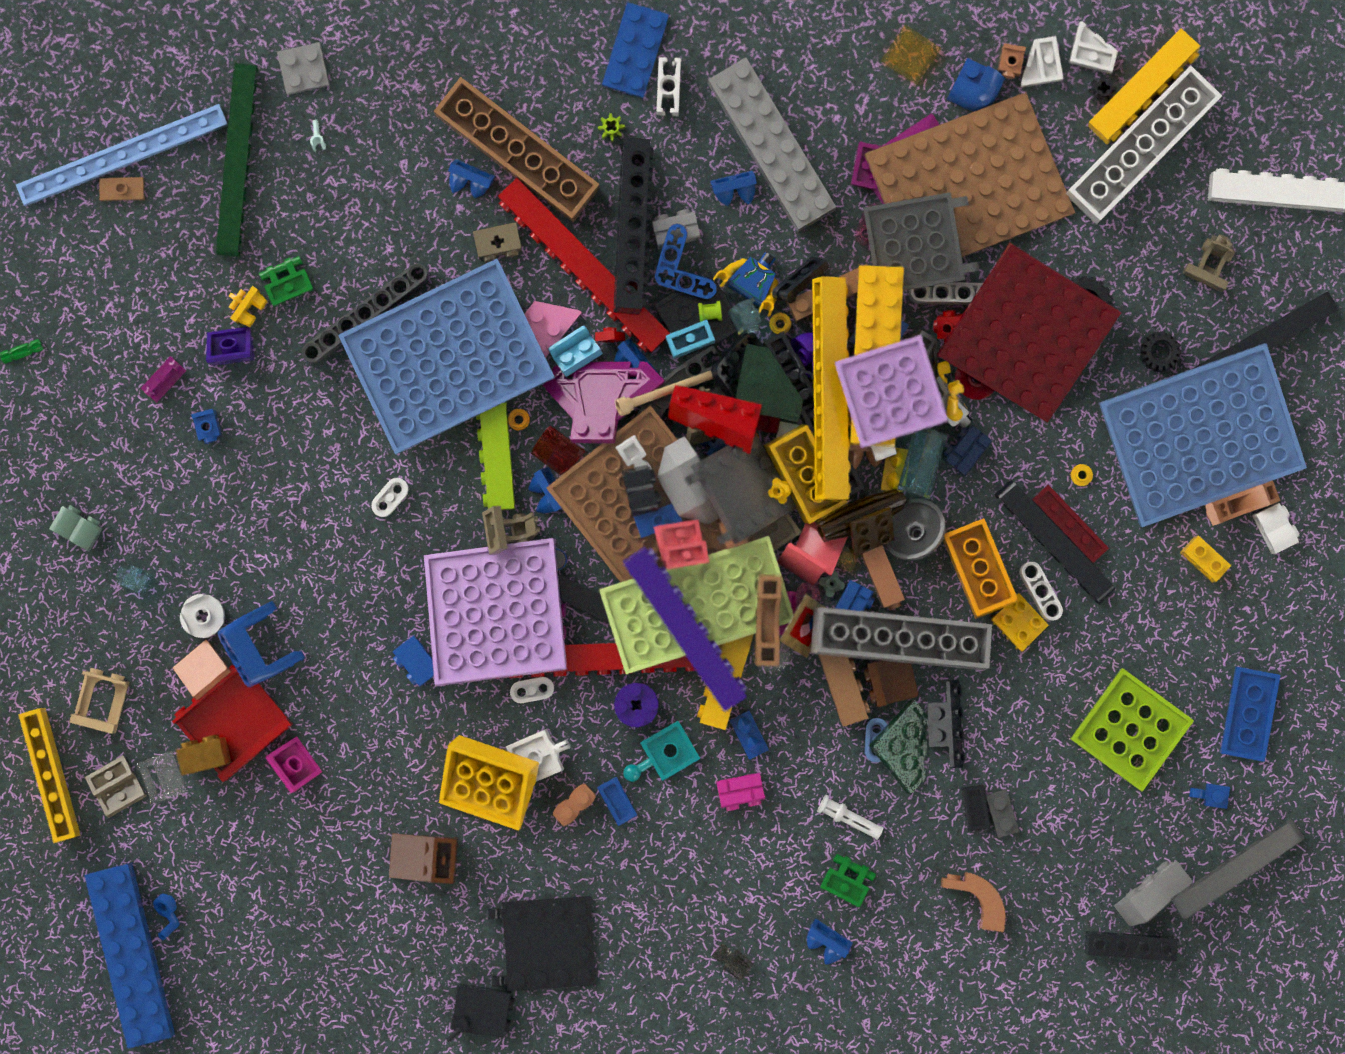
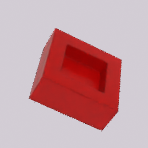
(609, 335)

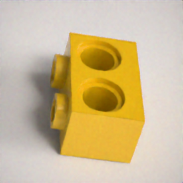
(1205, 559)

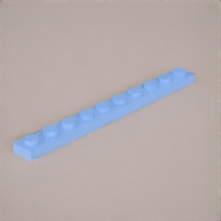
(122, 155)

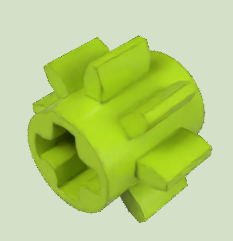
(611, 133)

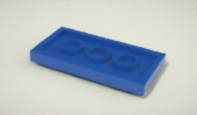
(635, 50)
(1250, 714)

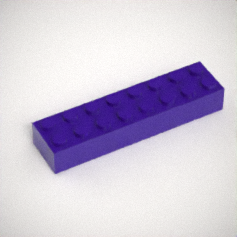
(684, 628)

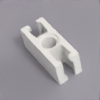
(662, 79)

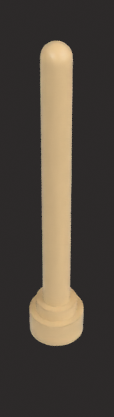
(625, 405)

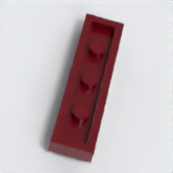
(1070, 523)

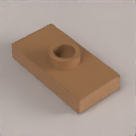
(121, 189)

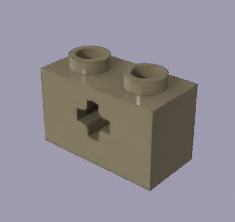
(486, 237)

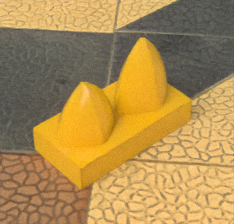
(893, 469)

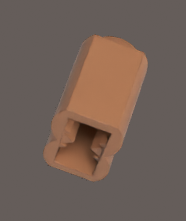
(579, 800)

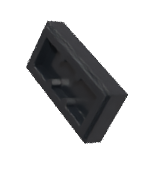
(975, 807)

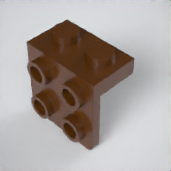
(890, 682)

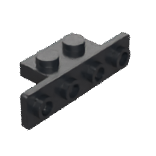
(945, 724)

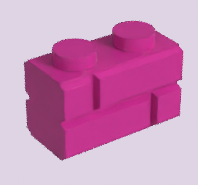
(740, 791)

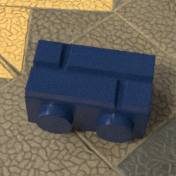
(967, 450)

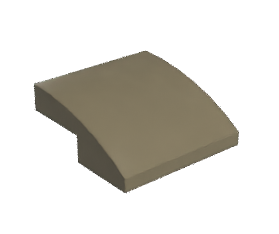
(115, 786)

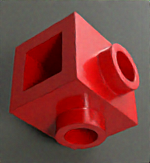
(940, 325)

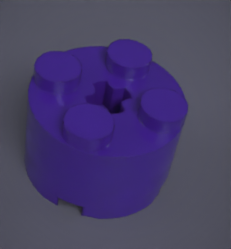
(634, 692)

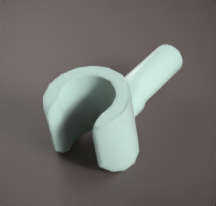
(317, 139)

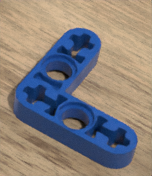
(672, 267)

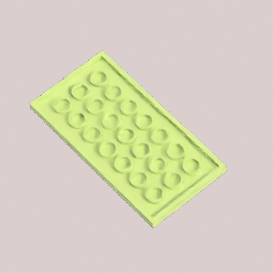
(718, 591)

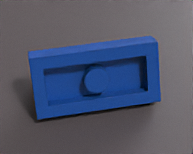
(462, 172)
(742, 182)
(631, 353)
(538, 484)
(749, 735)
(836, 944)

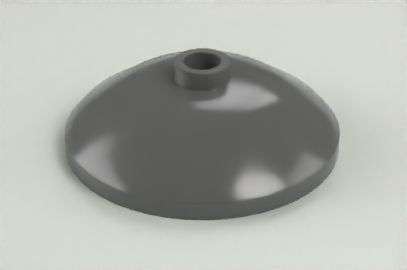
(917, 518)

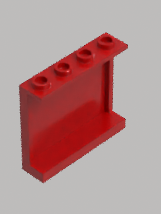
(240, 714)

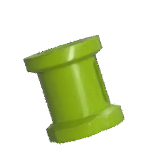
(710, 311)

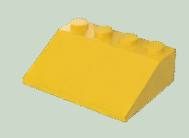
(487, 782)

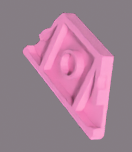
(550, 323)

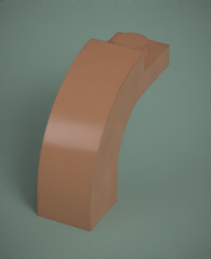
(1242, 503)
(991, 903)

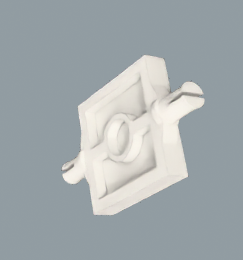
(543, 750)

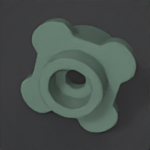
(830, 590)

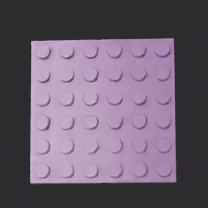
(495, 612)

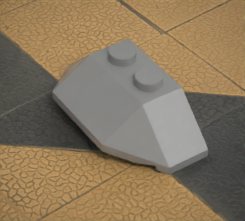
(687, 500)

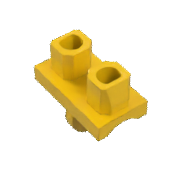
(241, 315)

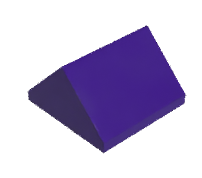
(229, 346)

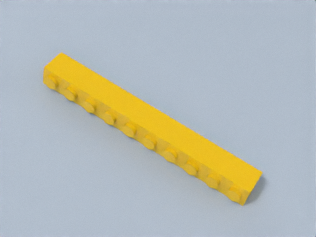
(830, 403)

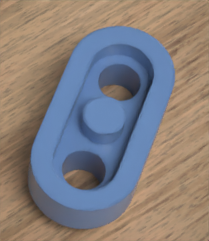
(870, 736)

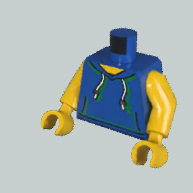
(752, 279)

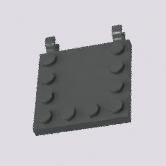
(920, 238)
(739, 490)

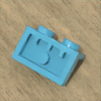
(574, 351)

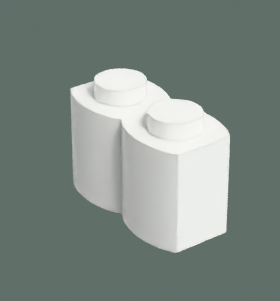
(1276, 528)

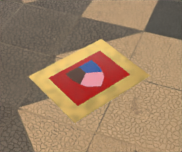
(799, 631)

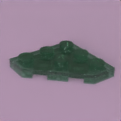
(767, 384)
(900, 746)

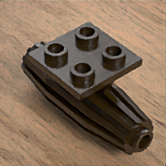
(865, 520)

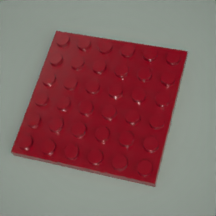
(1029, 332)

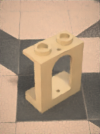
(89, 682)

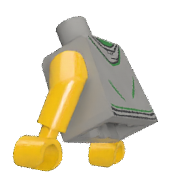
(953, 405)

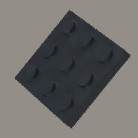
(682, 311)

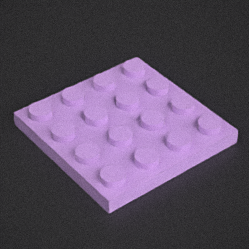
(891, 391)

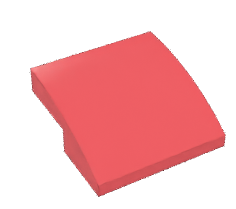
(681, 544)
(825, 552)
(801, 564)

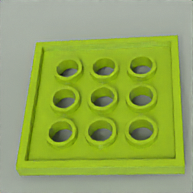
(1142, 696)

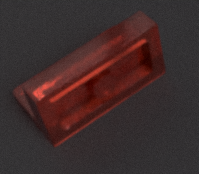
(557, 451)

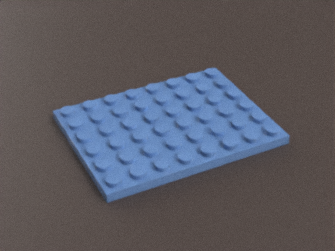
(446, 356)
(1203, 435)

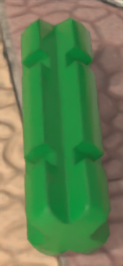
(21, 351)

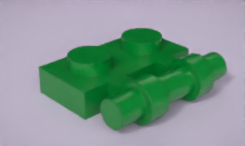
(288, 287)
(844, 886)

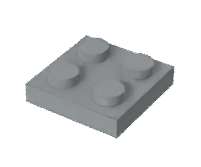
(303, 68)

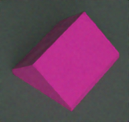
(293, 764)

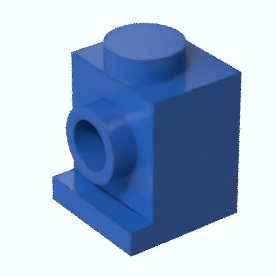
(207, 416)

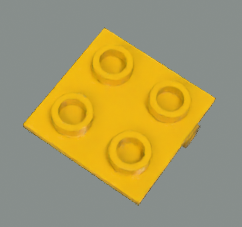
(1020, 623)

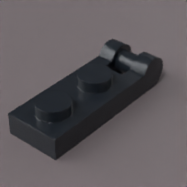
(800, 279)

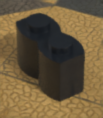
(640, 490)

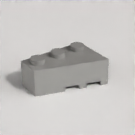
(1153, 893)

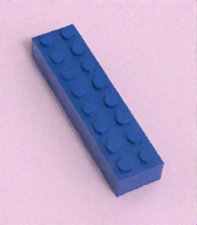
(129, 955)

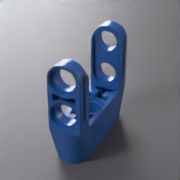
(244, 653)

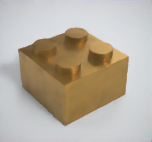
(203, 756)

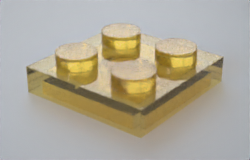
(910, 55)

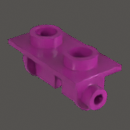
(163, 379)

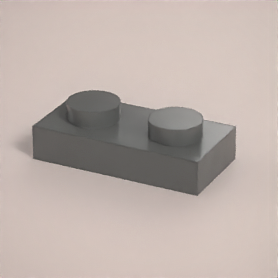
(1002, 813)

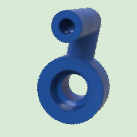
(166, 906)

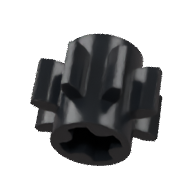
(1098, 93)

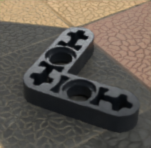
(730, 366)

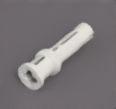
(841, 813)

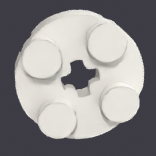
(191, 610)

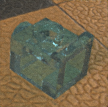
(745, 317)
(133, 578)

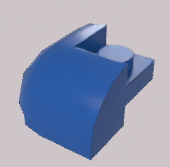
(976, 86)

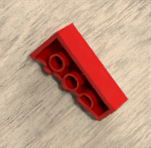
(716, 415)

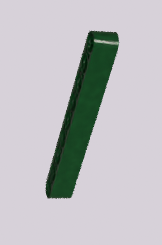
(236, 157)

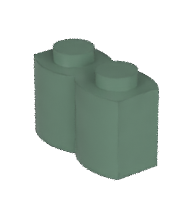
(76, 527)

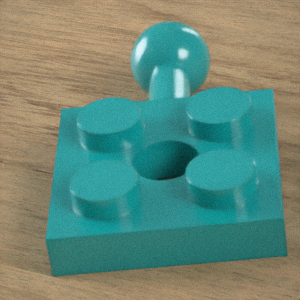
(663, 764)

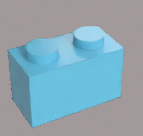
(690, 339)

